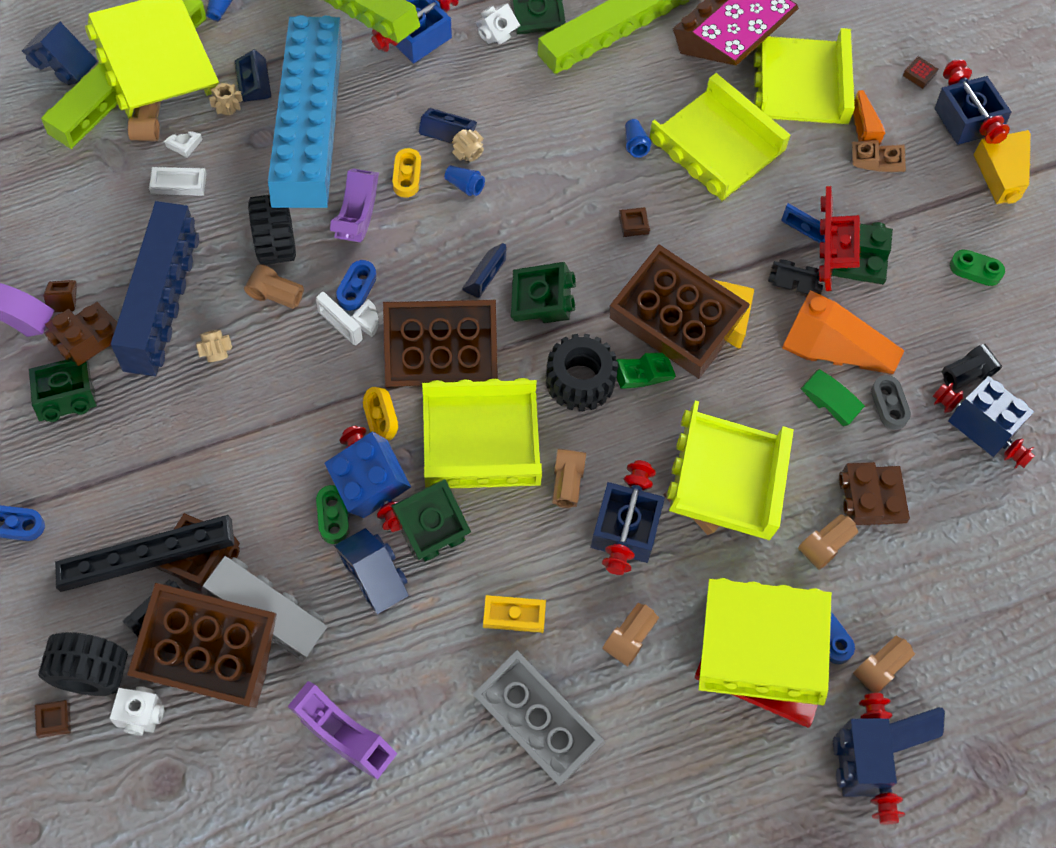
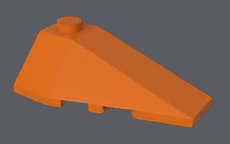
(834, 334)

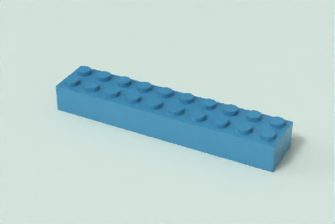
(306, 114)

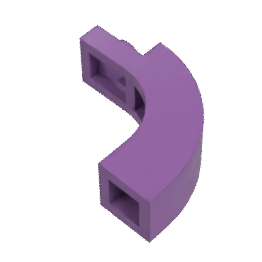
(357, 205)
(23, 311)
(340, 732)

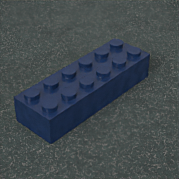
(155, 289)

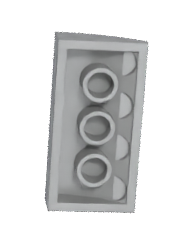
(539, 718)

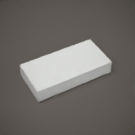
(177, 181)
(339, 318)

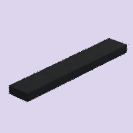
(144, 553)

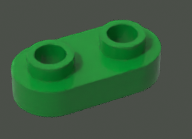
(977, 268)
(332, 515)

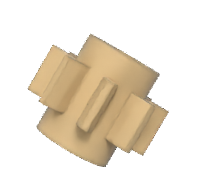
(226, 99)
(468, 145)
(214, 345)

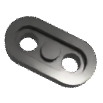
(890, 404)

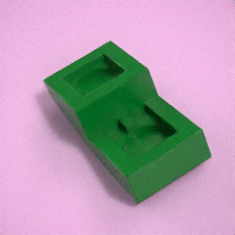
(646, 371)
(829, 393)

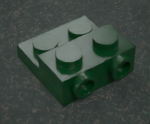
(538, 15)
(874, 253)
(543, 293)
(61, 389)
(431, 520)

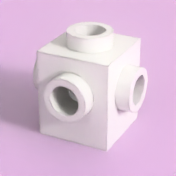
(497, 24)
(137, 710)

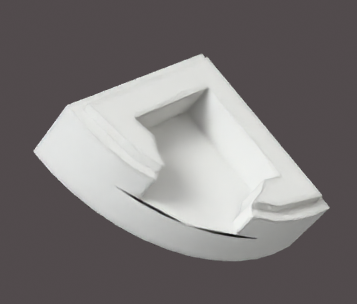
(184, 143)
(367, 318)

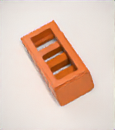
(866, 119)

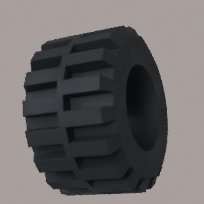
(271, 231)
(587, 353)
(83, 664)

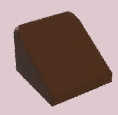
(61, 295)

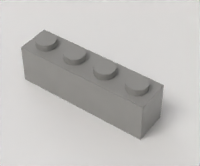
(294, 627)

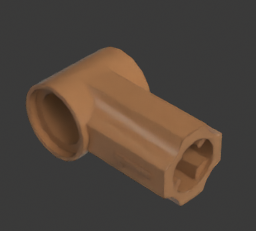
(145, 123)
(266, 284)
(568, 471)
(824, 545)
(627, 640)
(880, 669)

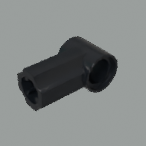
(975, 365)

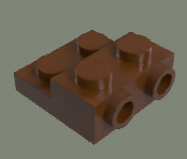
(81, 334)
(874, 494)
(197, 569)

